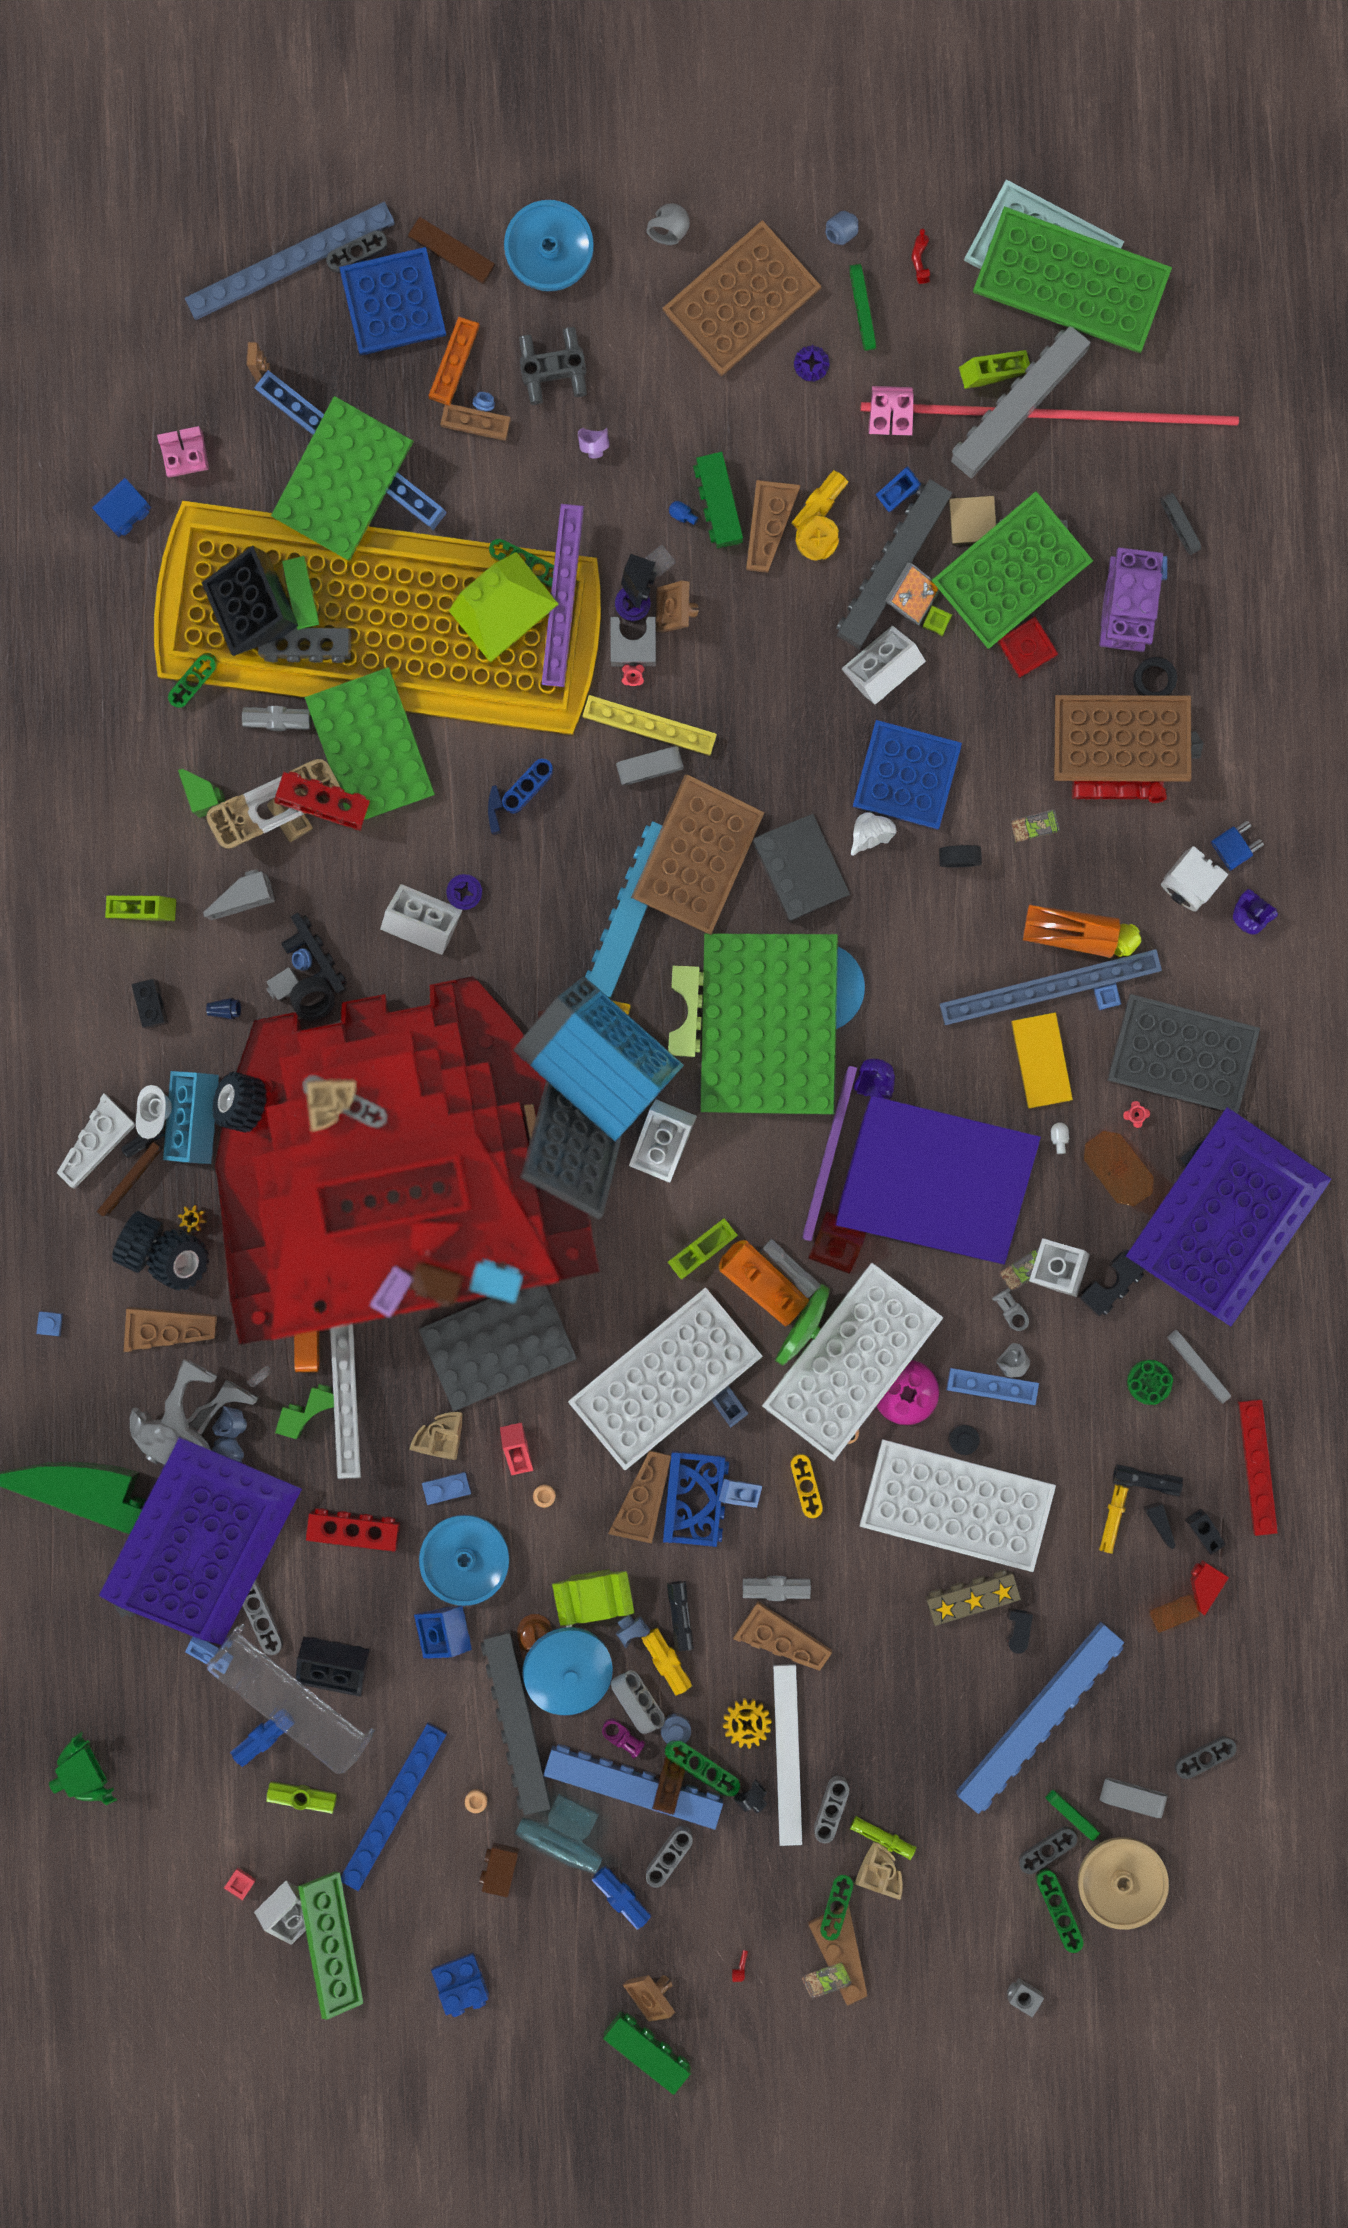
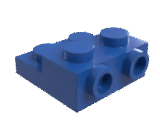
(460, 1985)

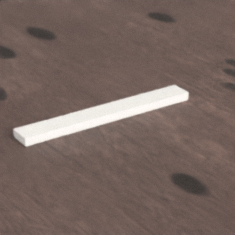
(345, 1402)
(787, 1754)

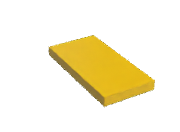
(1041, 1060)

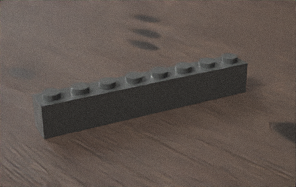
(899, 552)
(517, 1722)

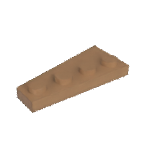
(770, 515)
(642, 1504)

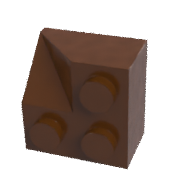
(437, 1282)

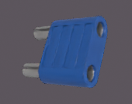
(1233, 848)

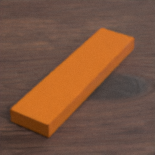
(454, 361)

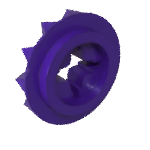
(819, 369)
(634, 613)
(460, 882)

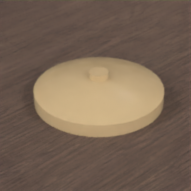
(1123, 1883)

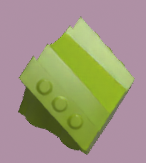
(593, 1597)

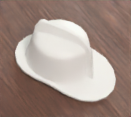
(152, 1111)

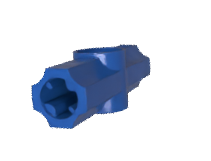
(257, 1741)
(621, 1897)

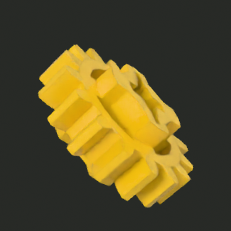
(753, 1715)

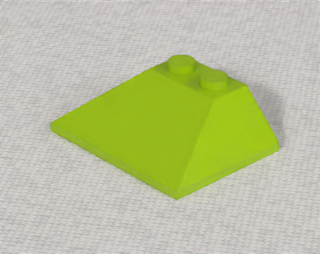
(502, 605)

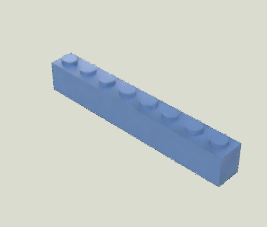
(629, 1785)

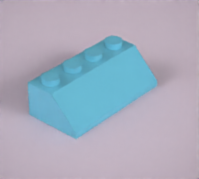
(191, 1121)

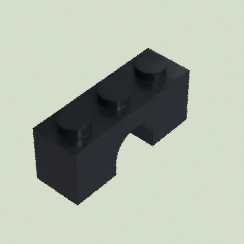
(1100, 1298)

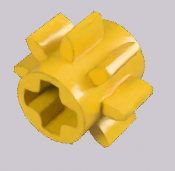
(186, 1222)

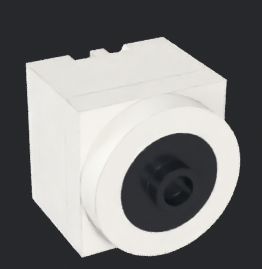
(1193, 879)

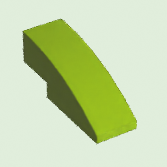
(702, 1248)

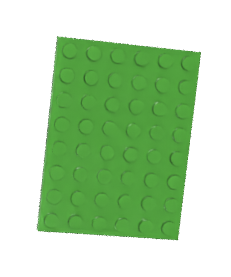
(769, 1023)

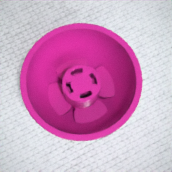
(925, 1397)

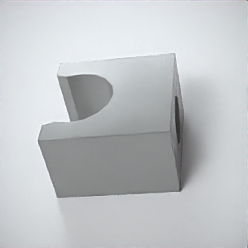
(633, 651)

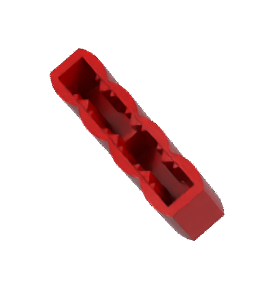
(1111, 789)

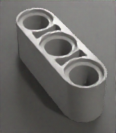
(650, 765)
(638, 1702)
(1133, 1797)
(831, 1820)
(664, 1866)

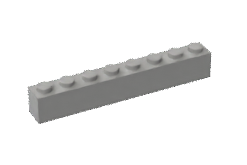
(1020, 401)

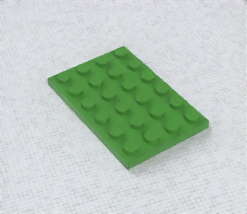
(342, 478)
(1012, 570)
(370, 742)

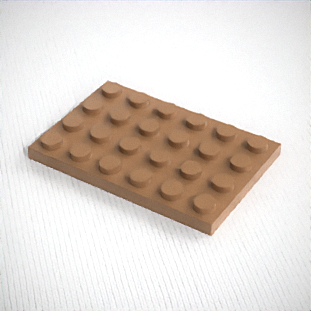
(741, 298)
(1122, 738)
(697, 854)

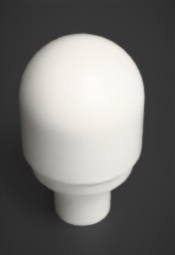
(1060, 1137)

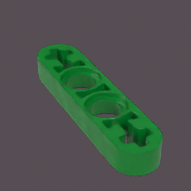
(862, 307)
(531, 560)
(704, 1765)
(1059, 1910)

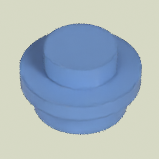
(484, 401)
(302, 959)

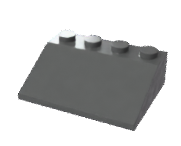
(800, 867)

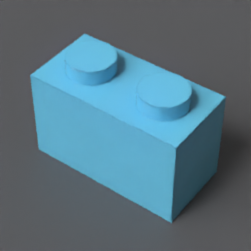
(496, 1281)

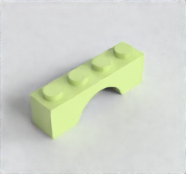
(686, 982)

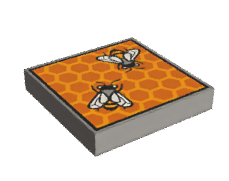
(912, 594)

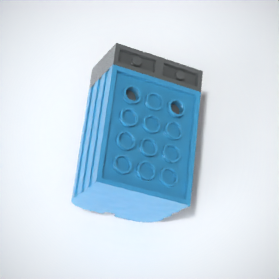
(598, 1057)

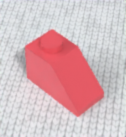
(516, 1448)

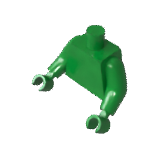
(81, 1773)

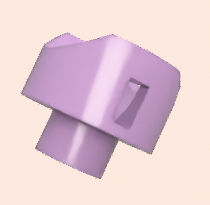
(593, 442)

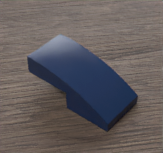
(494, 805)

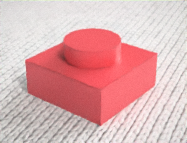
(239, 1883)

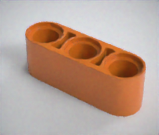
(307, 1351)

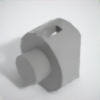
(1014, 1361)

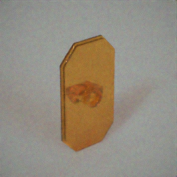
(1118, 1168)

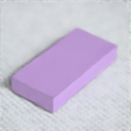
(392, 1291)

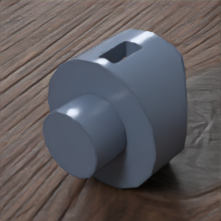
(230, 1423)
(631, 1628)
(676, 1728)

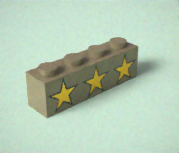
(972, 1597)

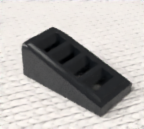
(1158, 1517)

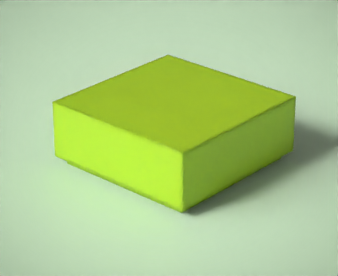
(937, 620)

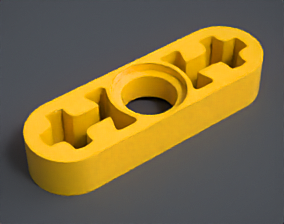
(804, 1503)

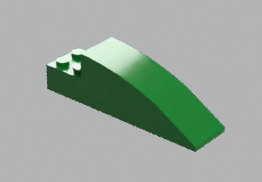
(81, 1488)

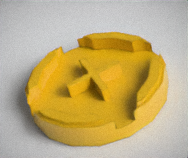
(817, 537)

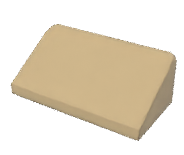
(293, 828)

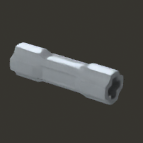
(786, 1265)

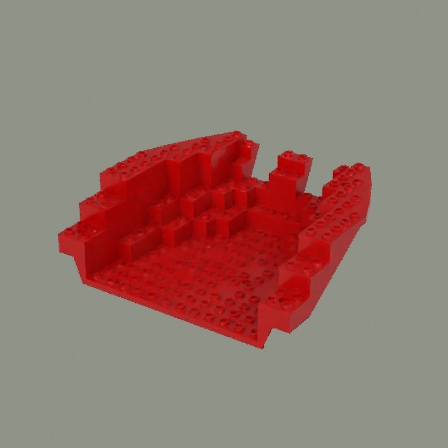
(451, 1118)

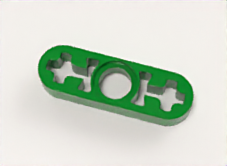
(207, 672)
(1072, 1815)
(826, 1922)

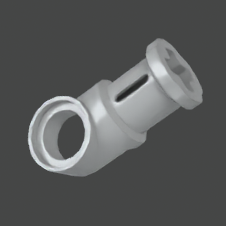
(1011, 1310)

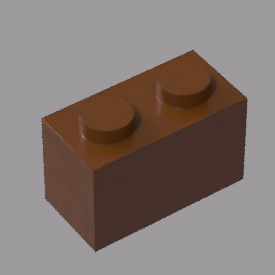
(500, 1869)

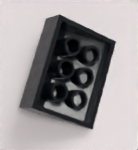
(249, 602)

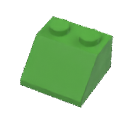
(200, 793)

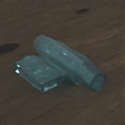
(563, 1836)

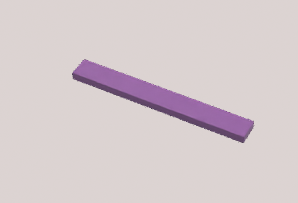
(563, 592)
(829, 1153)

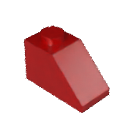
(431, 1235)
(1206, 1585)

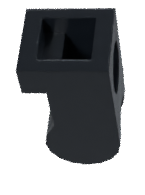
(1205, 1531)
(1020, 1631)

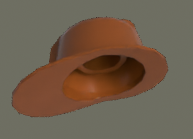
(530, 1630)

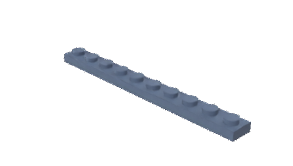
(287, 261)
(1050, 987)

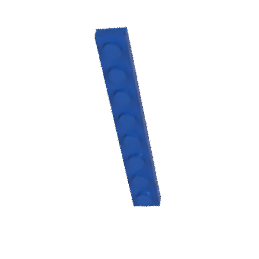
(393, 1806)

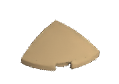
(328, 1100)
(440, 1437)
(879, 1872)

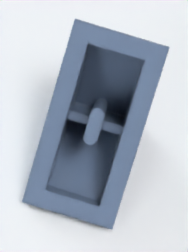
(729, 1406)

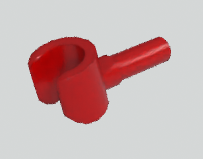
(739, 1974)

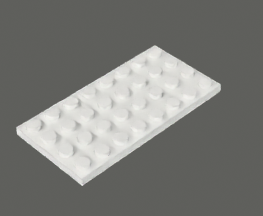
(852, 1361)
(665, 1378)
(957, 1505)

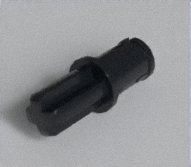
(138, 1144)

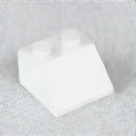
(1059, 1267)
(283, 1913)

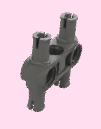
(553, 366)

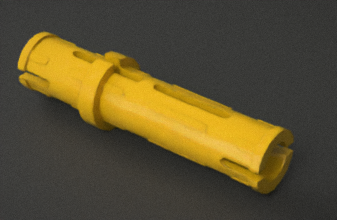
(1116, 1509)

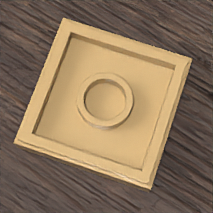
(971, 518)

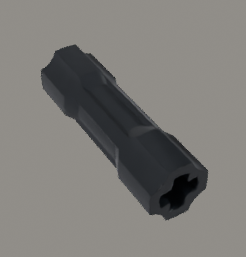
(1164, 1483)
(680, 1616)

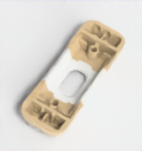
(238, 819)

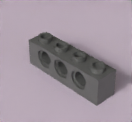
(316, 636)

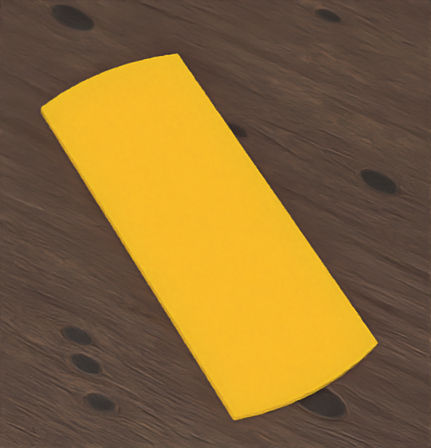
(398, 616)

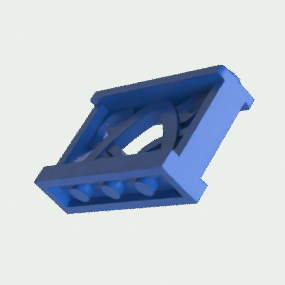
(672, 1520)

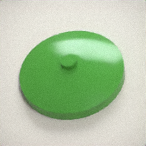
(805, 1326)

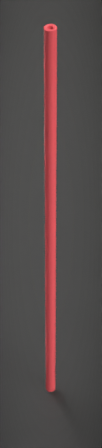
(1078, 414)

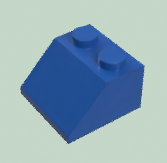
(122, 508)
(443, 1632)

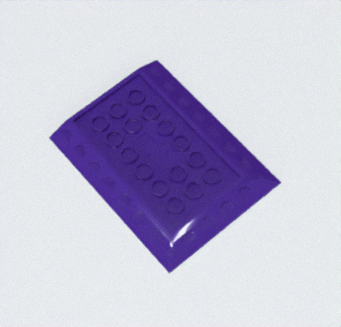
(937, 1180)
(1228, 1217)
(199, 1542)

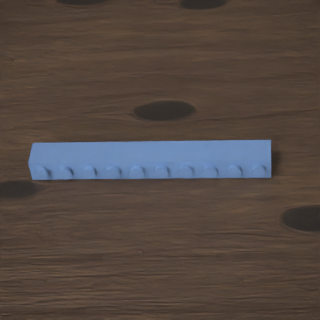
(310, 417)
(1040, 1717)

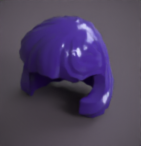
(1253, 913)
(875, 1079)

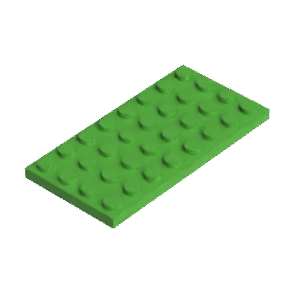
(1072, 279)

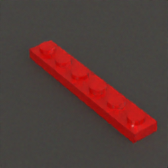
(1257, 1467)

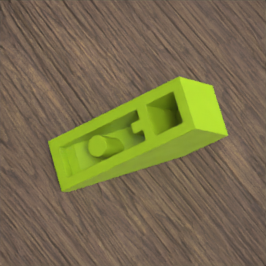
(993, 368)
(141, 908)

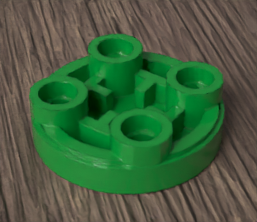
(1149, 1382)

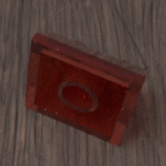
(836, 1244)

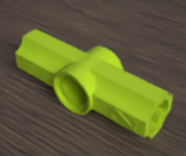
(316, 1799)

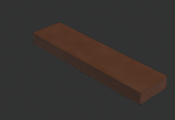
(451, 250)
(130, 1179)

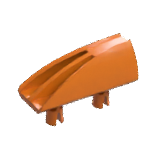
(1072, 930)
(762, 1282)

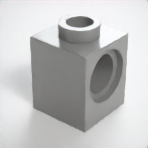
(282, 984)
(1029, 2005)

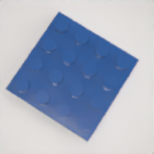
(392, 301)
(907, 774)

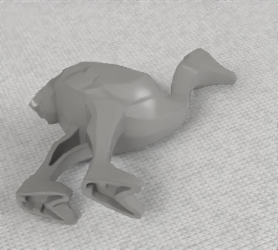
(159, 1436)

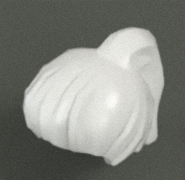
(871, 831)

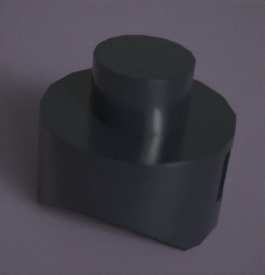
(963, 1439)
(752, 1798)

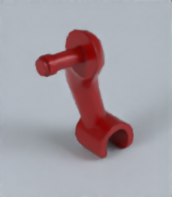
(920, 244)

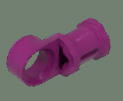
(623, 1738)

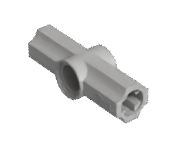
(276, 718)
(777, 1588)

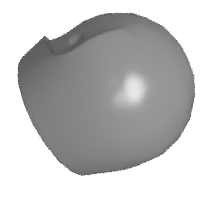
(674, 219)

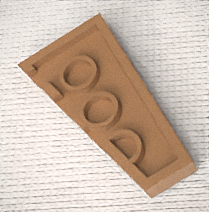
(156, 1327)
(774, 1633)
(842, 1950)

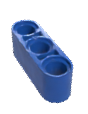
(530, 775)

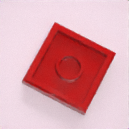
(1027, 647)

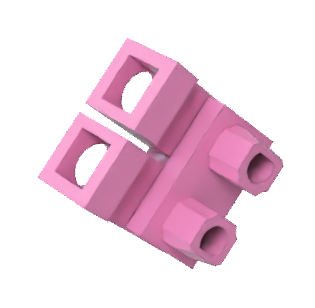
(893, 399)
(184, 461)

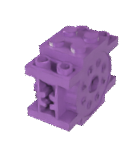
(1131, 599)

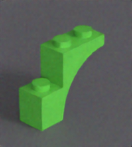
(294, 1418)

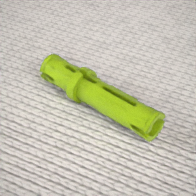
(890, 1841)

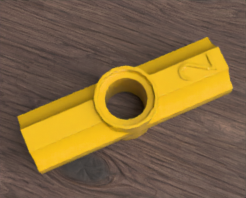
(823, 498)
(666, 1661)

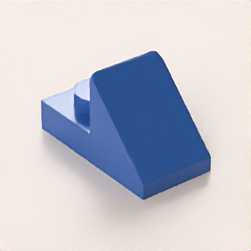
(898, 489)

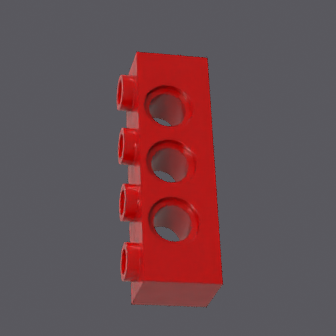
(329, 811)
(318, 1533)

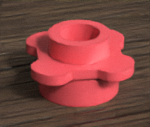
(632, 680)
(1130, 1114)

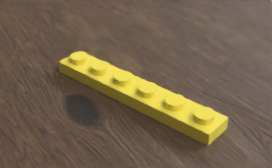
(649, 725)

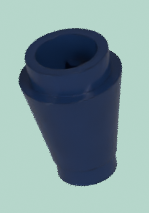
(224, 1008)

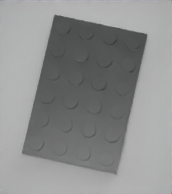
(1183, 1054)
(570, 1154)
(497, 1345)

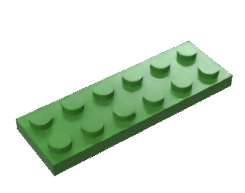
(330, 1945)

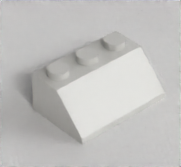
(884, 664)
(420, 919)

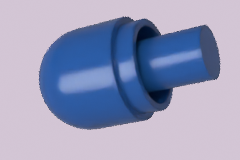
(682, 512)

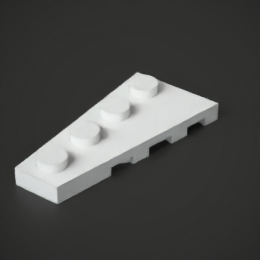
(100, 1136)

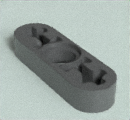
(374, 250)
(1180, 523)
(1217, 1744)
(1047, 1859)

